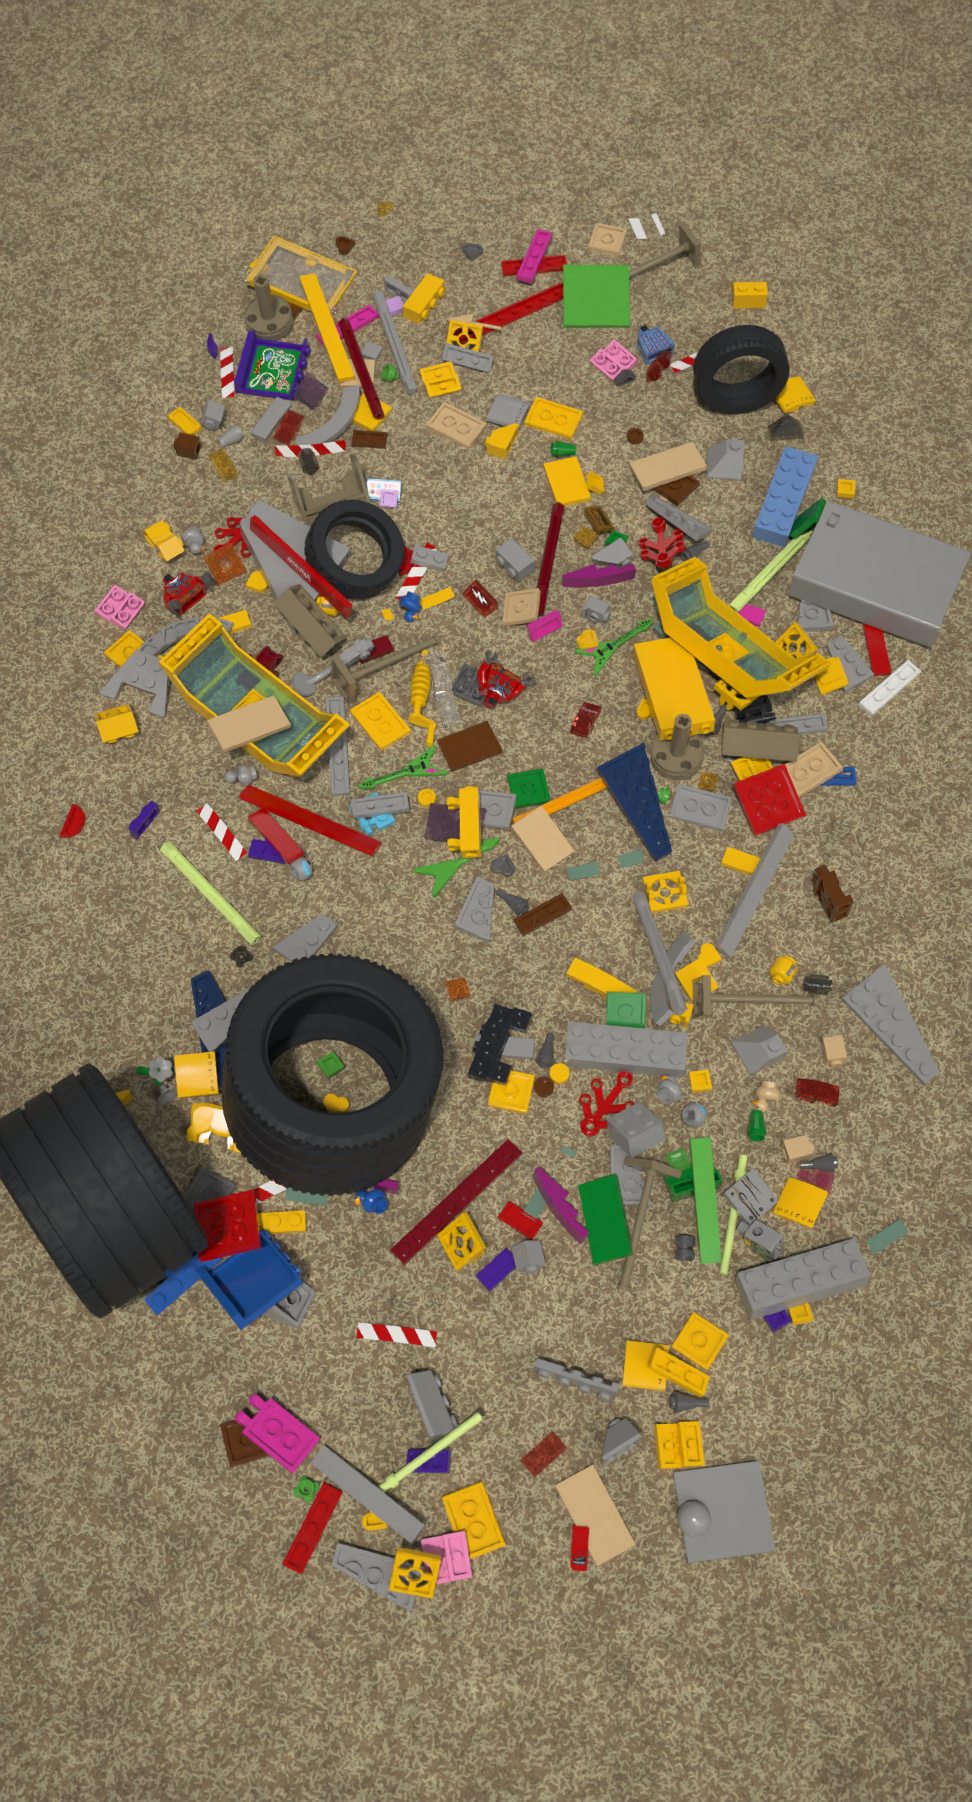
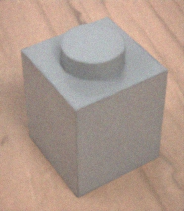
(212, 415)
(528, 1256)

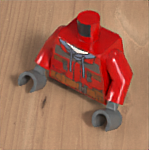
(184, 591)
(499, 683)

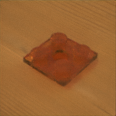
(220, 573)

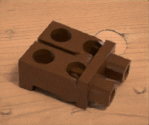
(830, 894)

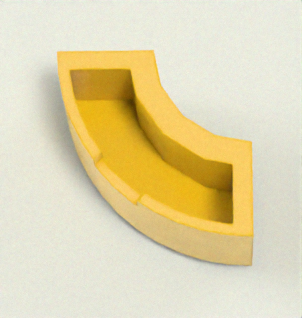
(161, 537)

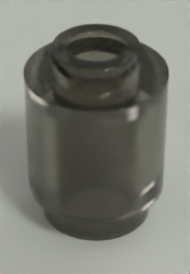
(308, 461)
(817, 984)

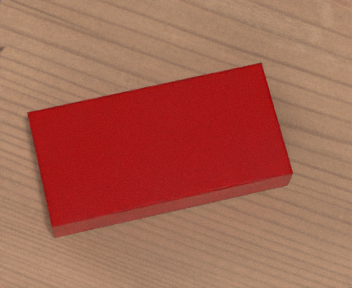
(514, 1218)

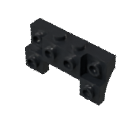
(493, 1039)

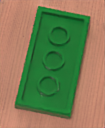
(605, 1220)

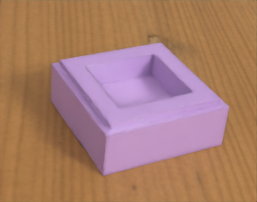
(395, 305)
(388, 498)

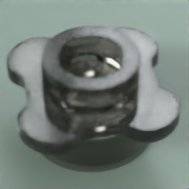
(241, 950)

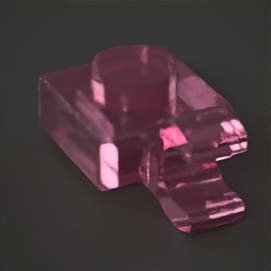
(818, 1178)

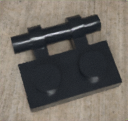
(759, 706)

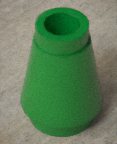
(562, 449)
(756, 1127)

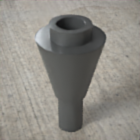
(694, 551)
(718, 719)
(517, 904)
(546, 1055)
(825, 1163)
(682, 1402)

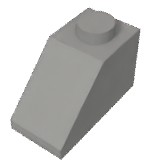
(615, 553)

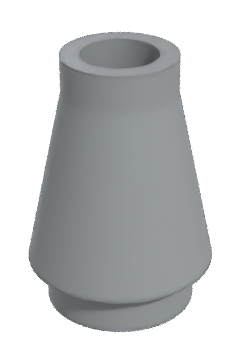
(231, 436)

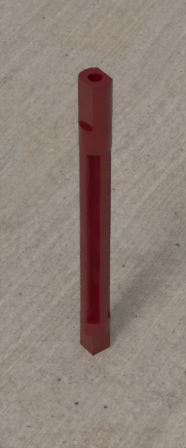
(361, 369)
(549, 554)

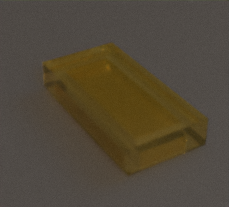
(223, 465)

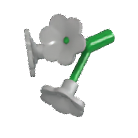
(158, 1071)

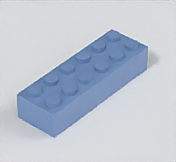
(785, 496)

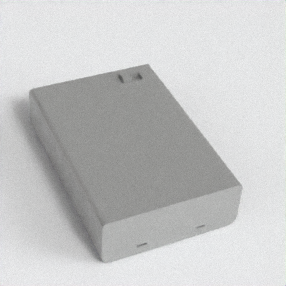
(879, 573)

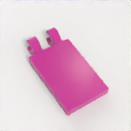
(277, 1433)

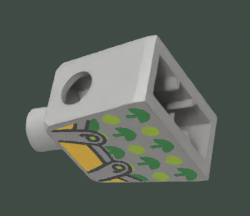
(762, 1240)

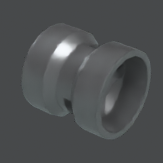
(684, 1248)

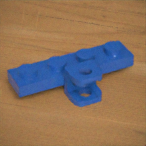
(177, 1283)

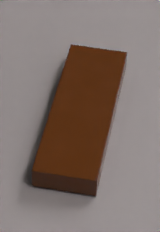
(542, 914)

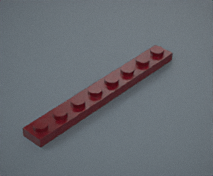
(456, 1202)

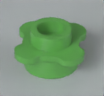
(664, 795)
(303, 1483)

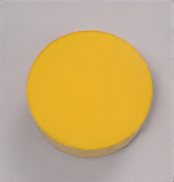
(426, 797)
(559, 1073)

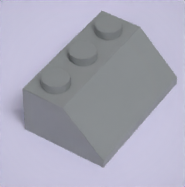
(431, 1405)

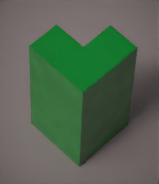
(683, 1188)

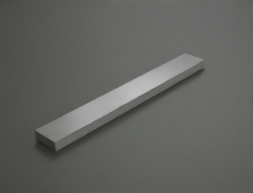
(754, 890)

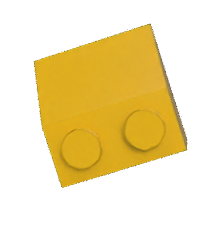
(749, 294)
(116, 723)

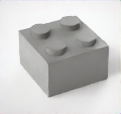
(635, 1129)

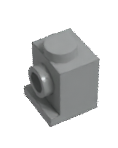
(596, 610)

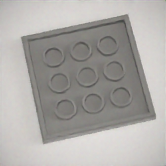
(736, 1509)

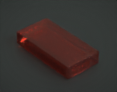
(543, 1454)

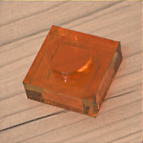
(457, 989)

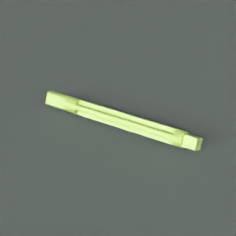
(770, 570)
(210, 893)

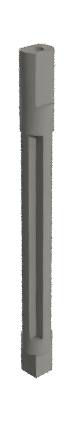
(394, 342)
(659, 952)

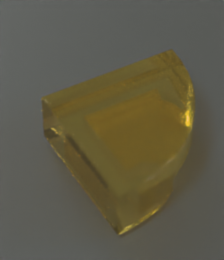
(384, 207)

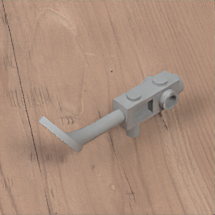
(306, 685)

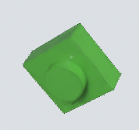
(330, 1065)
(678, 1160)

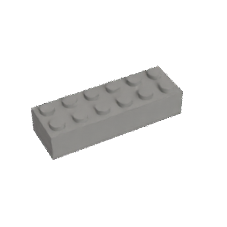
(626, 1049)
(802, 1279)

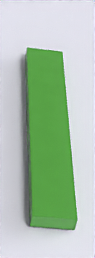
(705, 1200)

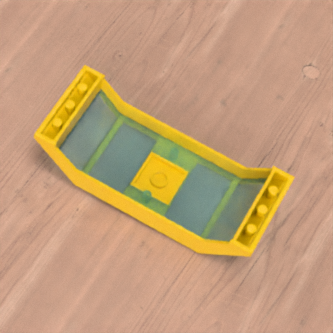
(725, 638)
(222, 677)

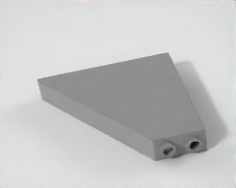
(273, 569)

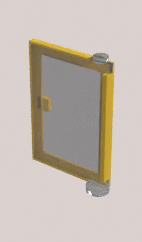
(284, 264)

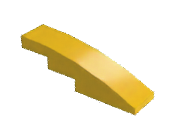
(596, 979)

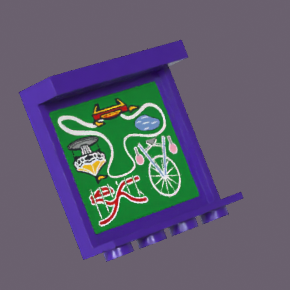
(271, 367)

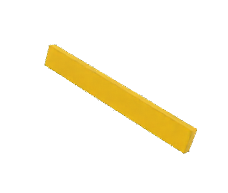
(326, 328)

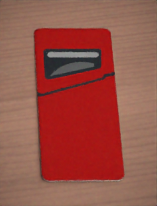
(579, 1548)

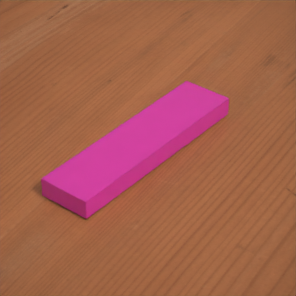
(534, 256)
(357, 320)

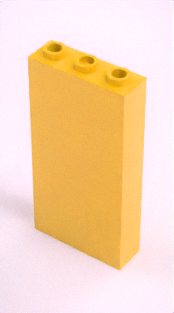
(672, 686)

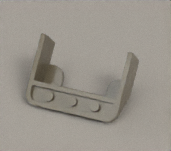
(354, 489)

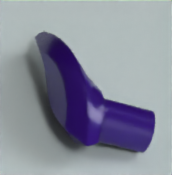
(212, 347)

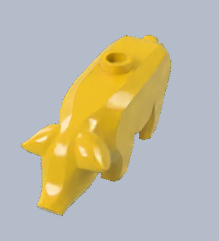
(208, 1119)

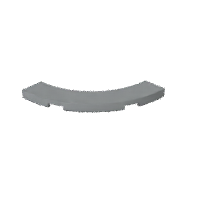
(338, 422)
(173, 634)
(659, 1000)

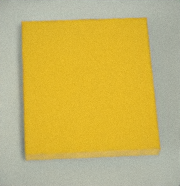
(832, 677)
(692, 972)

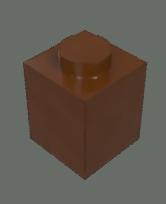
(187, 446)

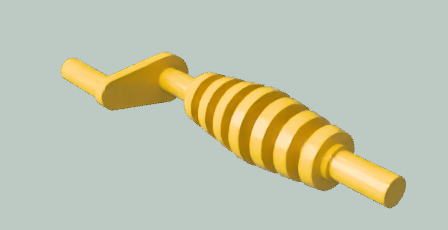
(419, 692)

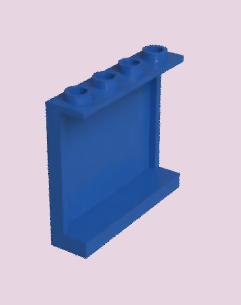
(252, 1281)

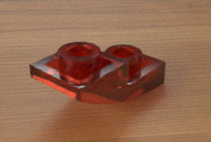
(655, 369)
(288, 427)
(585, 719)
(815, 1090)

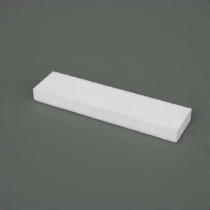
(889, 688)

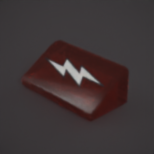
(480, 599)

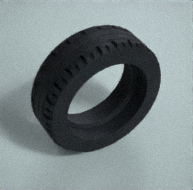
(736, 343)
(372, 520)

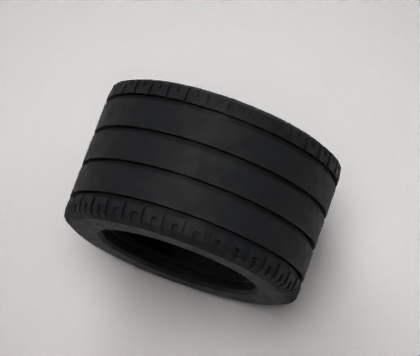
(346, 1003)
(95, 1191)

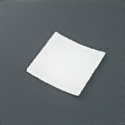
(638, 230)

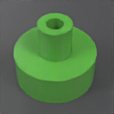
(389, 373)

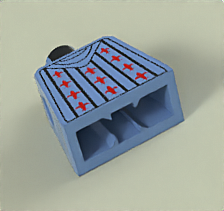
(653, 343)

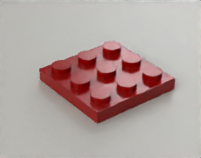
(769, 799)
(229, 1224)

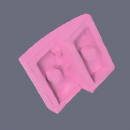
(454, 1556)

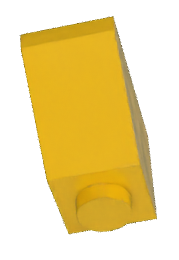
(502, 440)

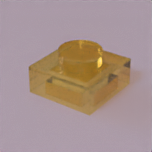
(585, 537)

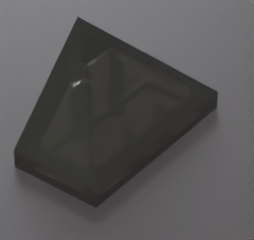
(785, 429)

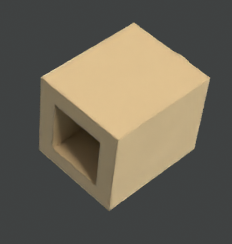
(833, 1051)
(797, 1149)

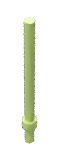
(739, 1172)
(394, 1479)

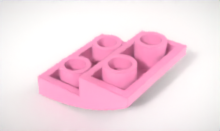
(613, 360)
(119, 607)

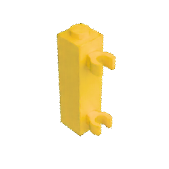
(470, 822)

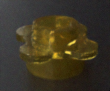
(708, 777)

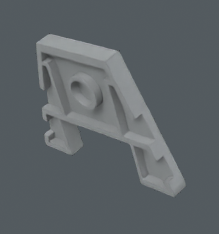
(144, 674)

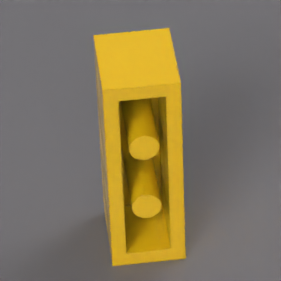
(424, 298)

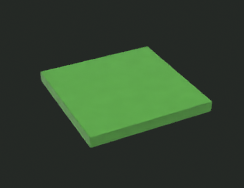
(596, 296)

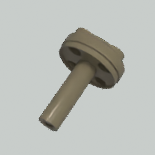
(268, 313)
(678, 751)

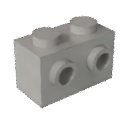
(514, 560)

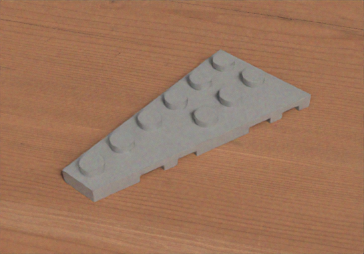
(885, 1013)

